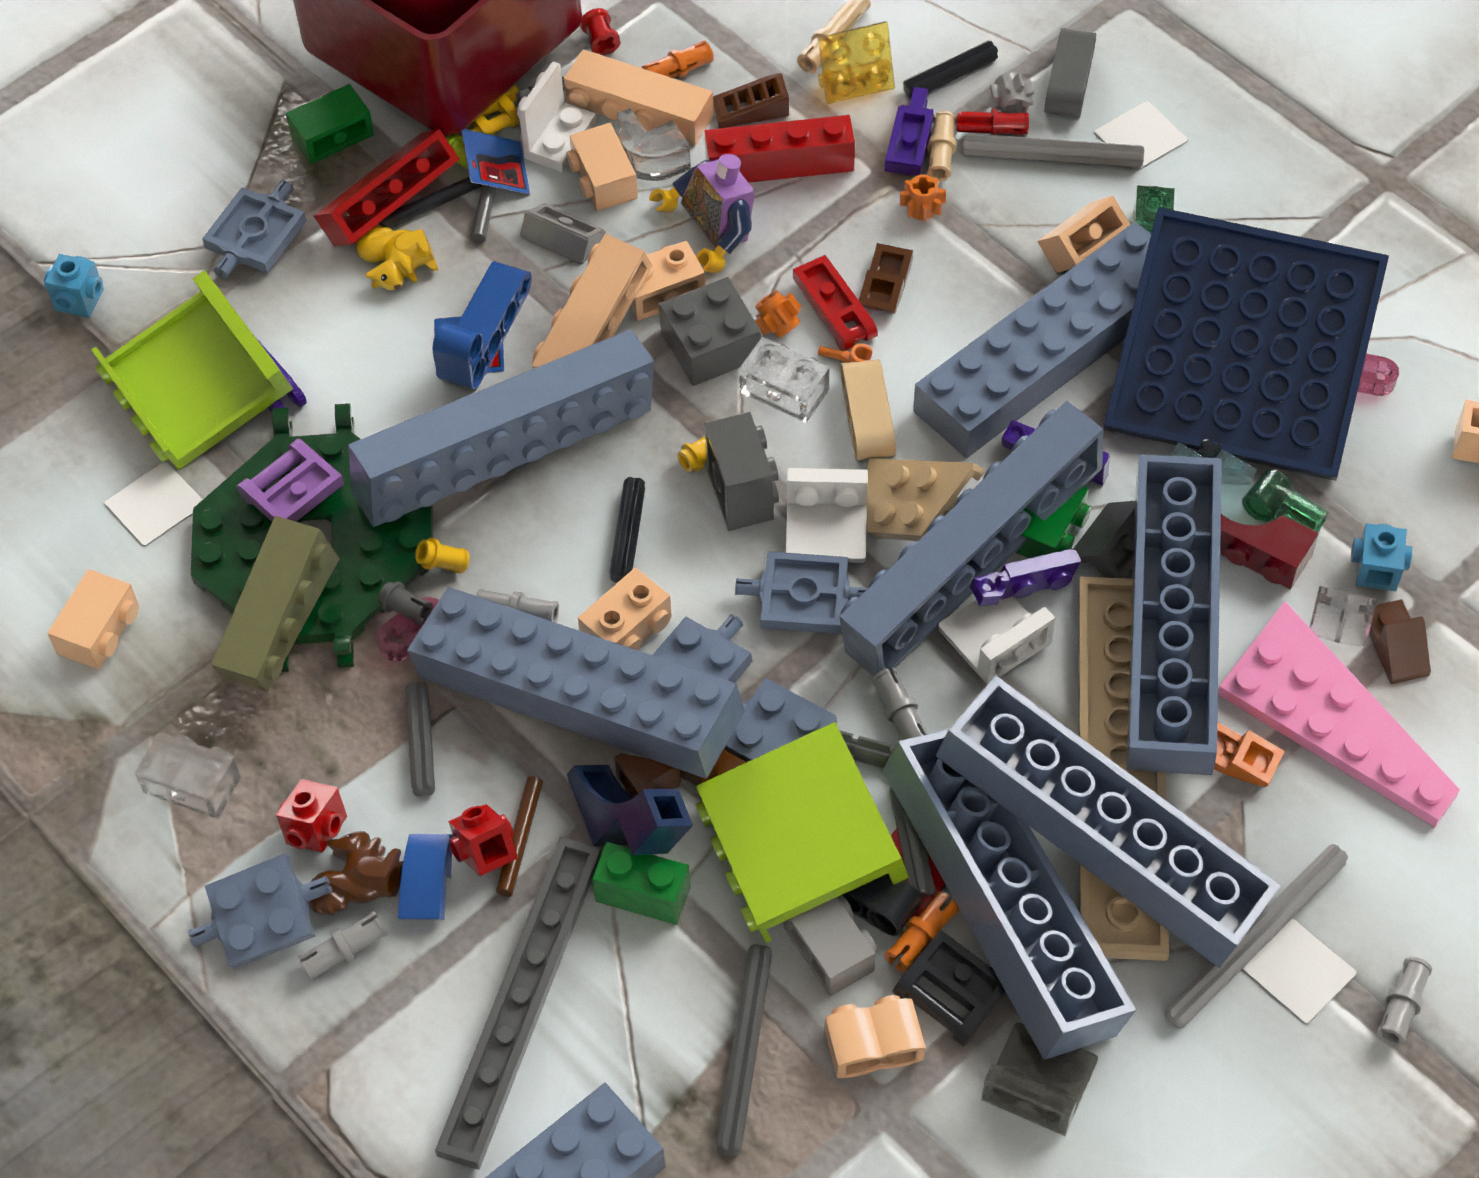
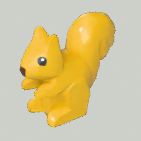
(401, 252)

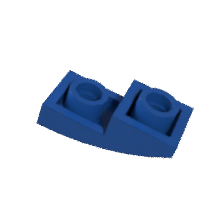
(424, 877)

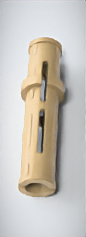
(842, 20)

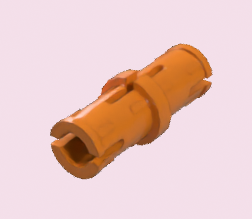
(678, 62)
(921, 931)

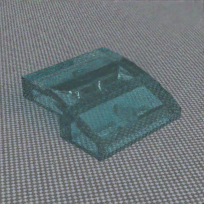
(1233, 469)

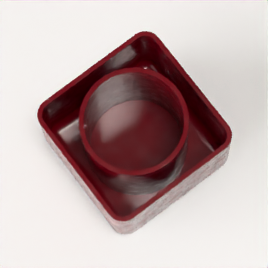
(436, 56)

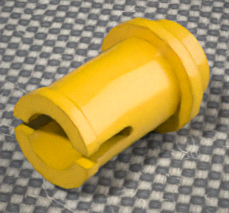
(693, 455)
(433, 554)

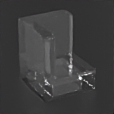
(1342, 616)

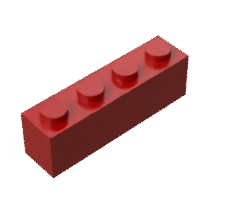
(787, 148)
(386, 188)

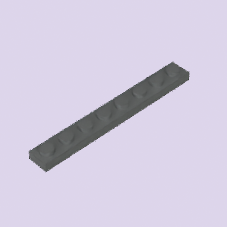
(518, 1004)

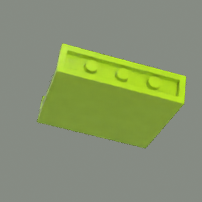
(193, 376)
(797, 828)

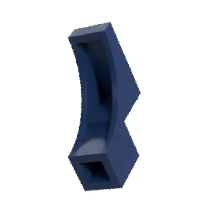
(647, 822)

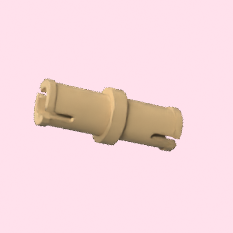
(941, 145)

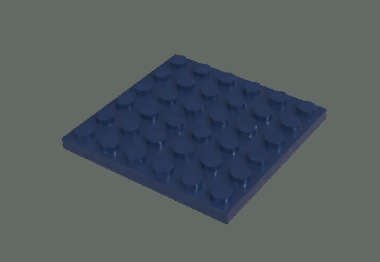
(1247, 342)

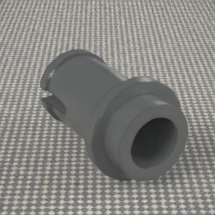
(397, 599)

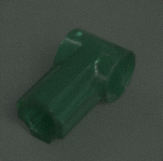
(1275, 496)

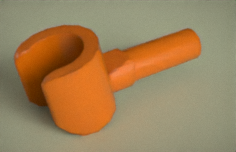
(858, 353)

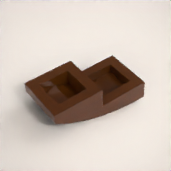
(886, 278)

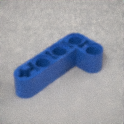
(468, 349)

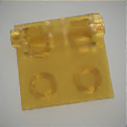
(856, 62)

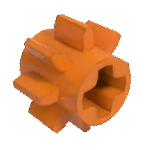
(922, 197)
(777, 313)

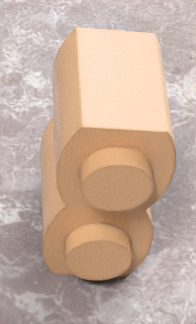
(874, 1037)

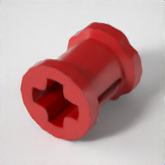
(597, 26)

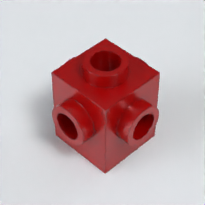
(311, 815)
(482, 839)

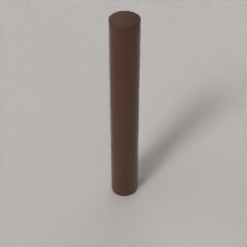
(521, 832)

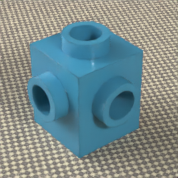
(74, 285)
(1381, 556)

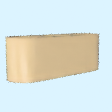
(868, 410)

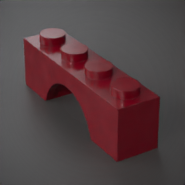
(1272, 549)

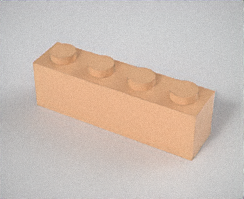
(655, 99)
(596, 299)

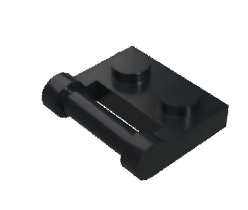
(958, 975)

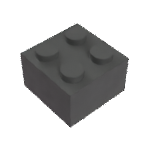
(709, 330)
(741, 470)

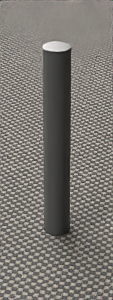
(483, 214)

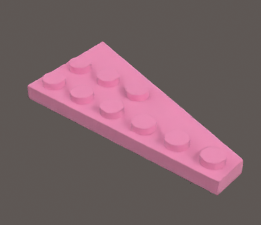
(1315, 701)

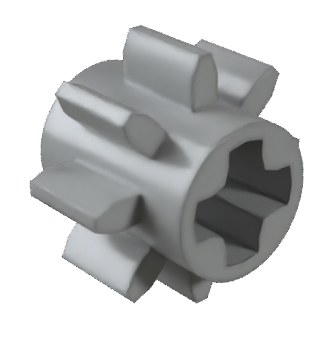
(1011, 93)

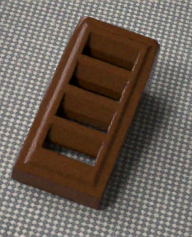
(769, 90)

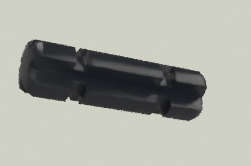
(1208, 450)

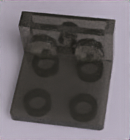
(1035, 1087)

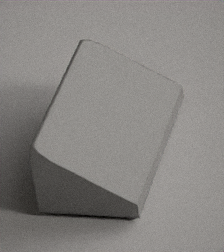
(560, 232)

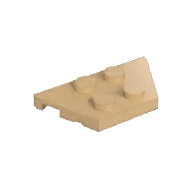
(911, 494)

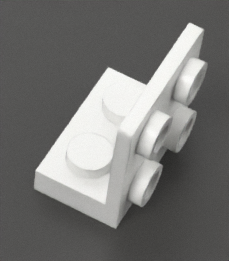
(549, 121)
(827, 512)
(997, 636)

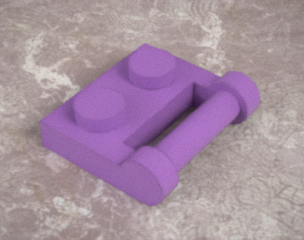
(298, 490)

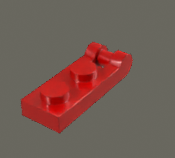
(834, 302)

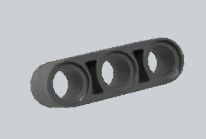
(1070, 72)

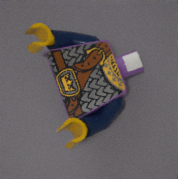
(718, 203)

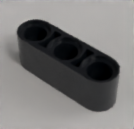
(885, 904)

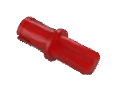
(993, 122)

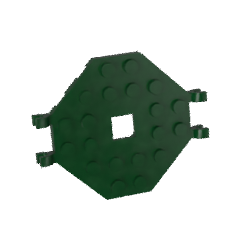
(231, 533)

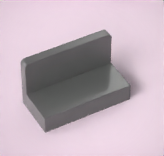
(1110, 540)

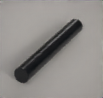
(429, 202)

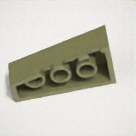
(275, 603)

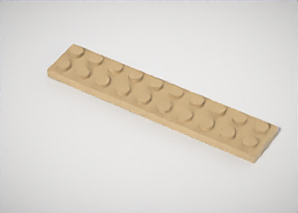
(1103, 703)

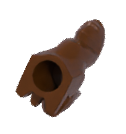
(364, 876)

